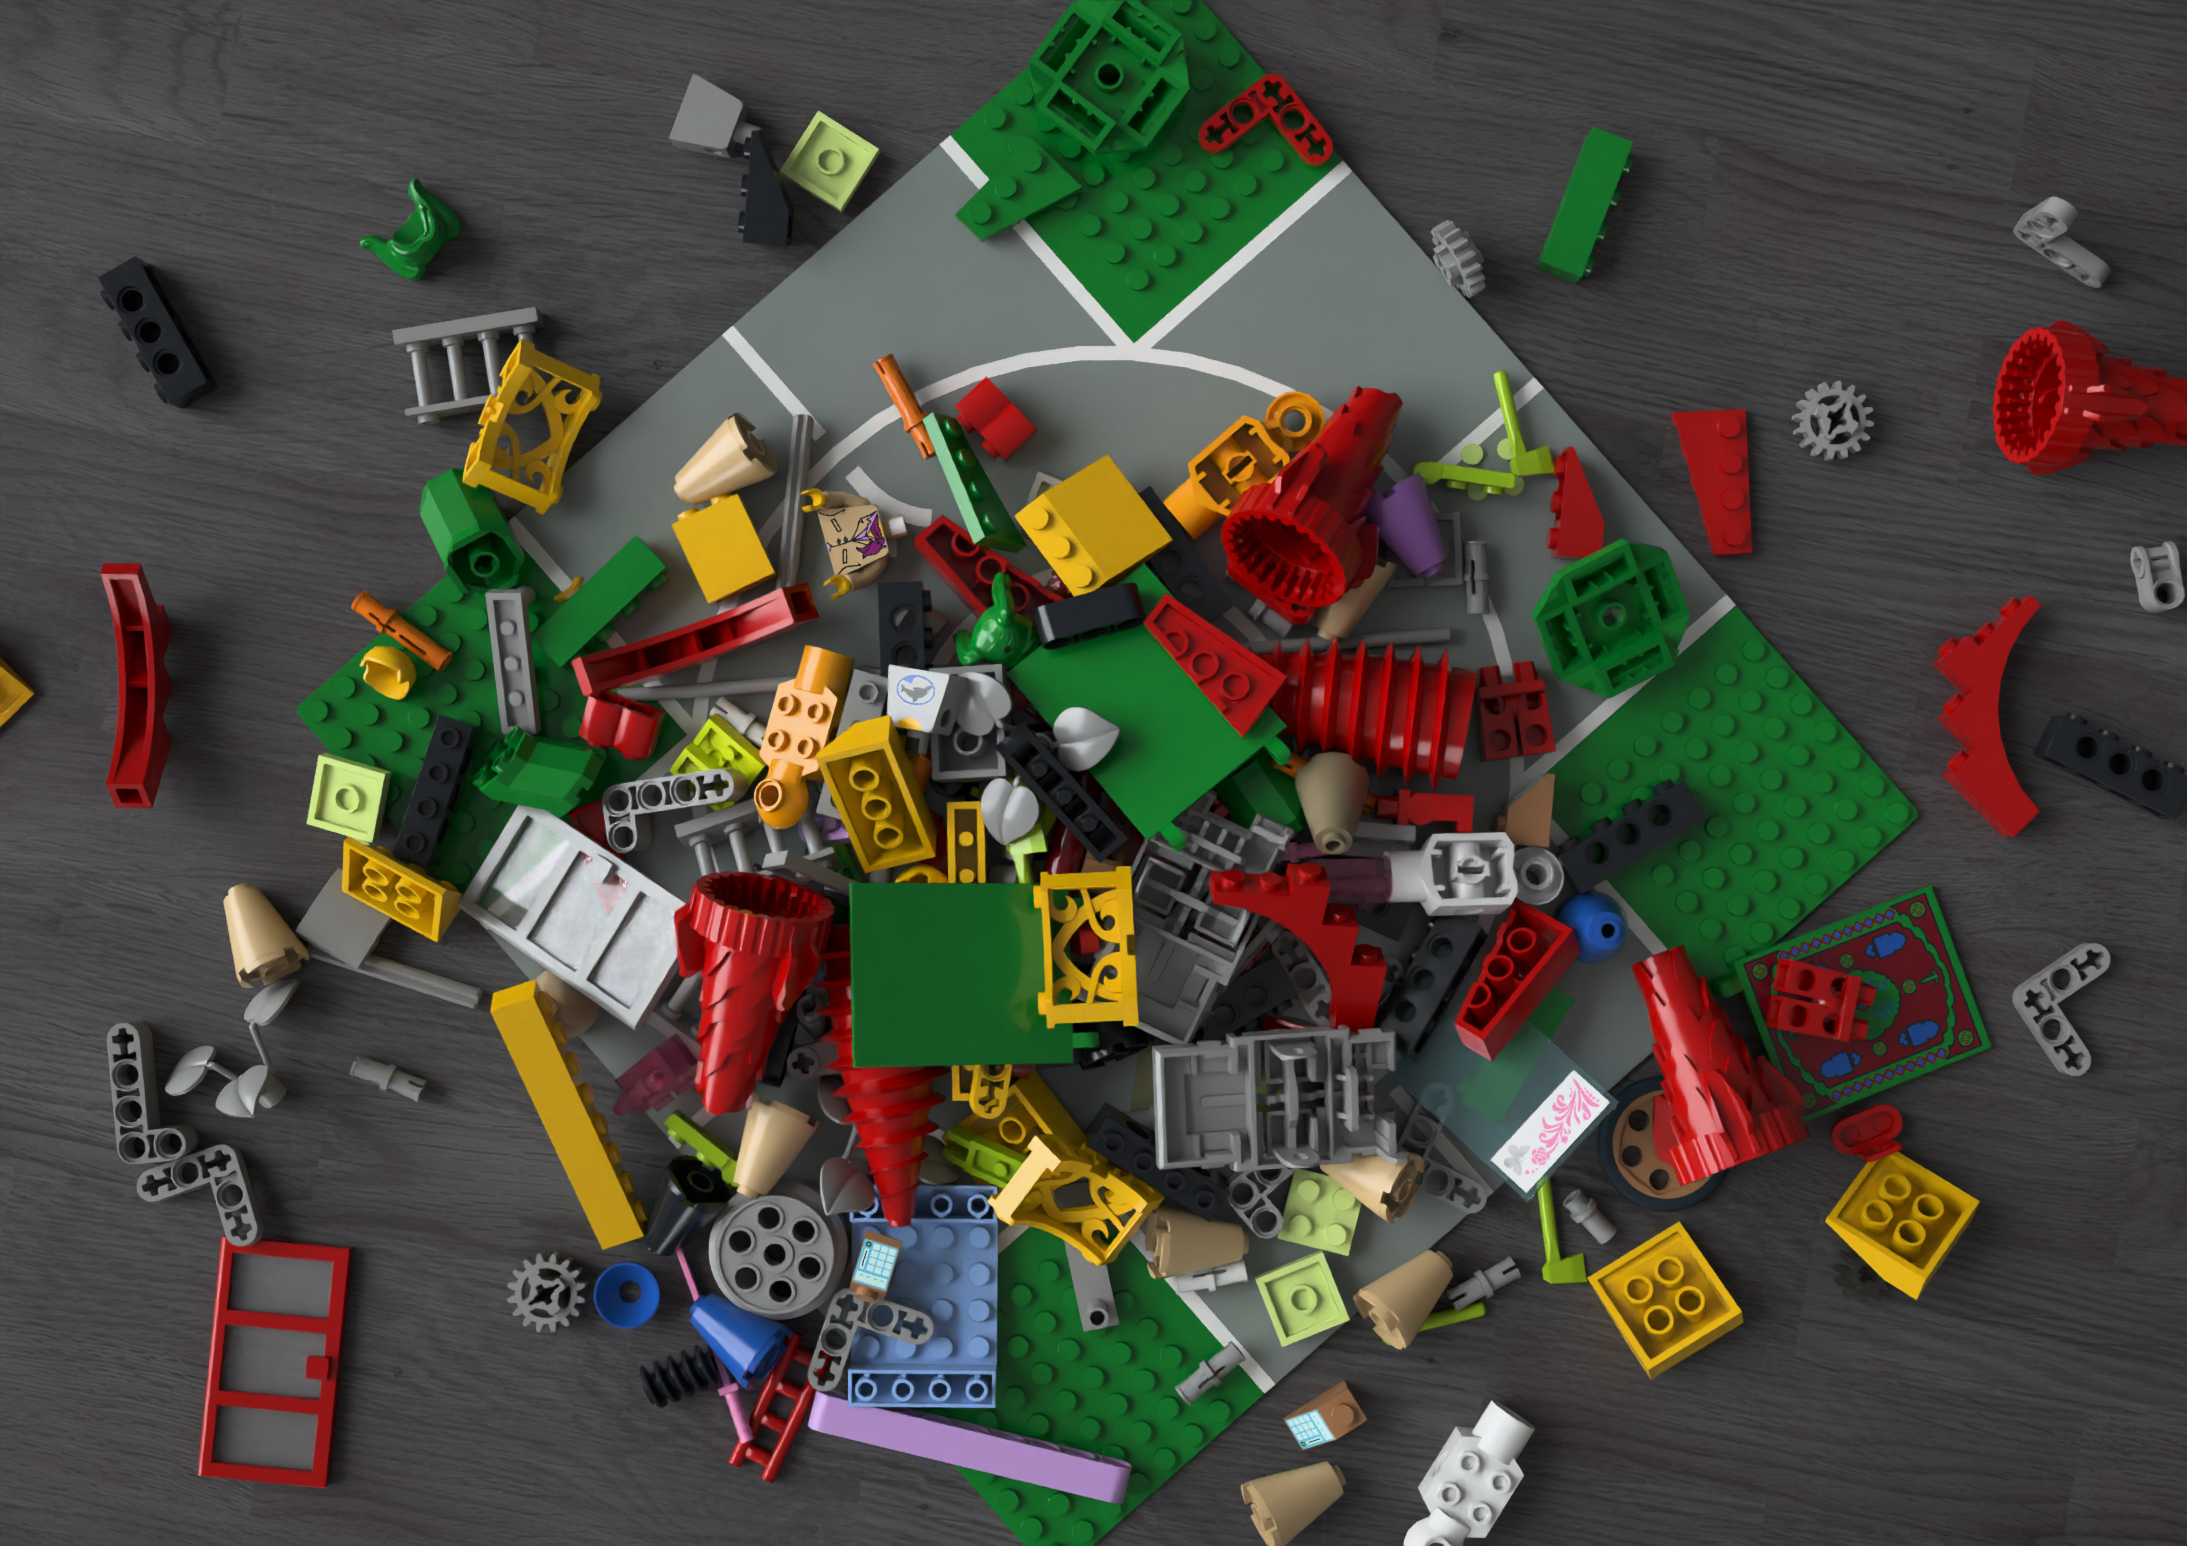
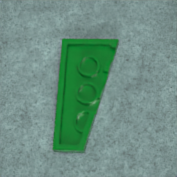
(974, 493)

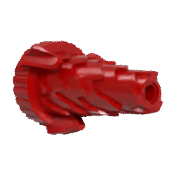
(2067, 398)
(1306, 528)
(756, 956)
(1715, 1097)

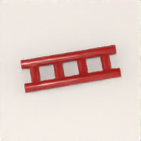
(761, 1416)

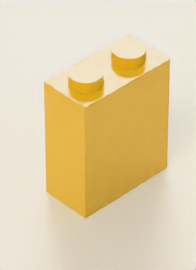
(724, 548)

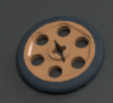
(1633, 1180)

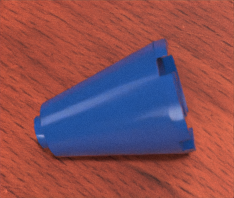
(1597, 924)
(741, 1339)

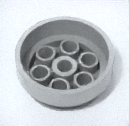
(795, 1202)

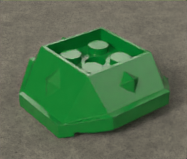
(1116, 39)
(1629, 642)

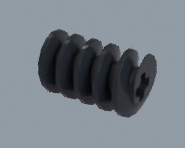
(680, 1377)

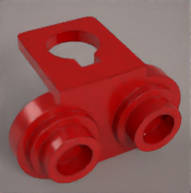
(1868, 1132)

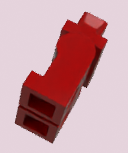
(1517, 702)
(1426, 807)
(1831, 1006)

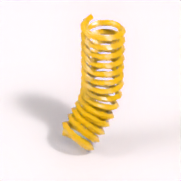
(576, 583)

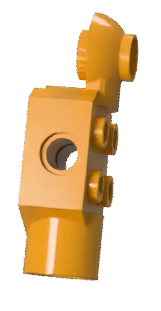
(1242, 457)
(800, 726)

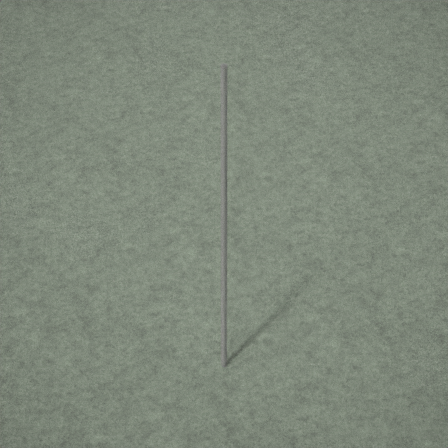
(765, 685)

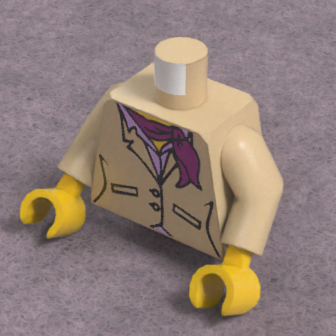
(854, 537)

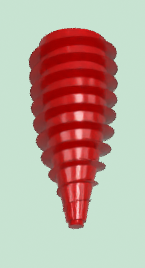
(1376, 707)
(886, 1102)

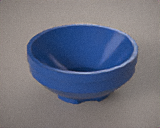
(614, 1307)

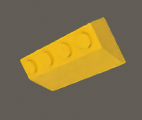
(878, 795)

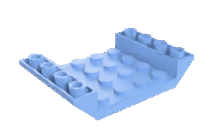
(953, 1274)

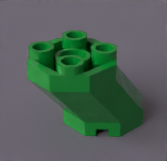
(471, 534)
(538, 771)
(1262, 790)

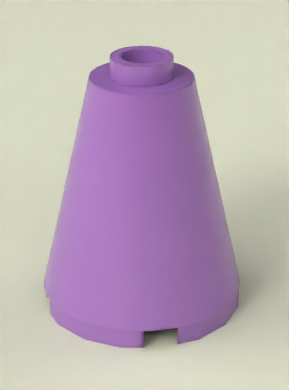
(1409, 525)

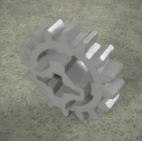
(1458, 258)
(1819, 413)
(555, 1303)

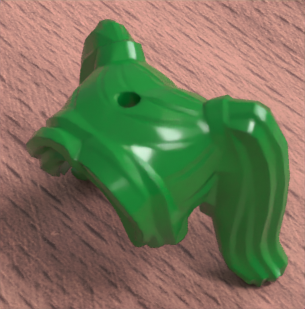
(419, 237)
(997, 629)

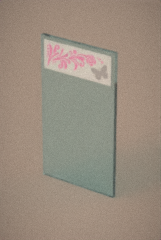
(1512, 1112)

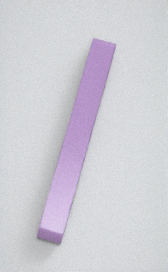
(973, 1446)

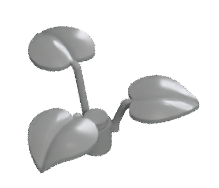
(1077, 739)
(258, 1083)
(845, 1178)

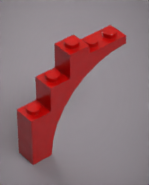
(697, 642)
(143, 686)
(1973, 719)
(1330, 931)

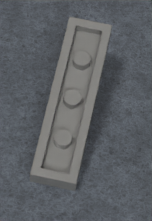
(513, 657)
(817, 877)
(1090, 1281)

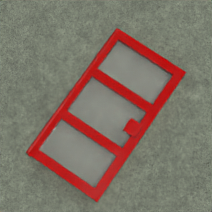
(275, 1362)

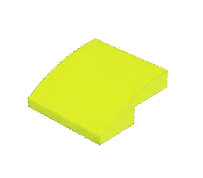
(719, 748)

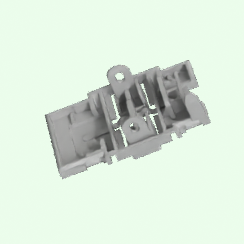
(1175, 969)
(1210, 1098)

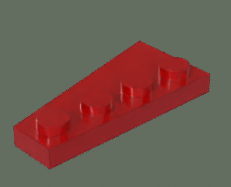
(1718, 467)
(1221, 668)

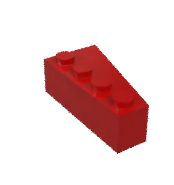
(972, 569)
(1515, 978)

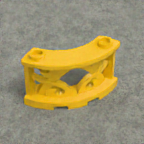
(486, 454)
(1113, 903)
(1042, 1169)

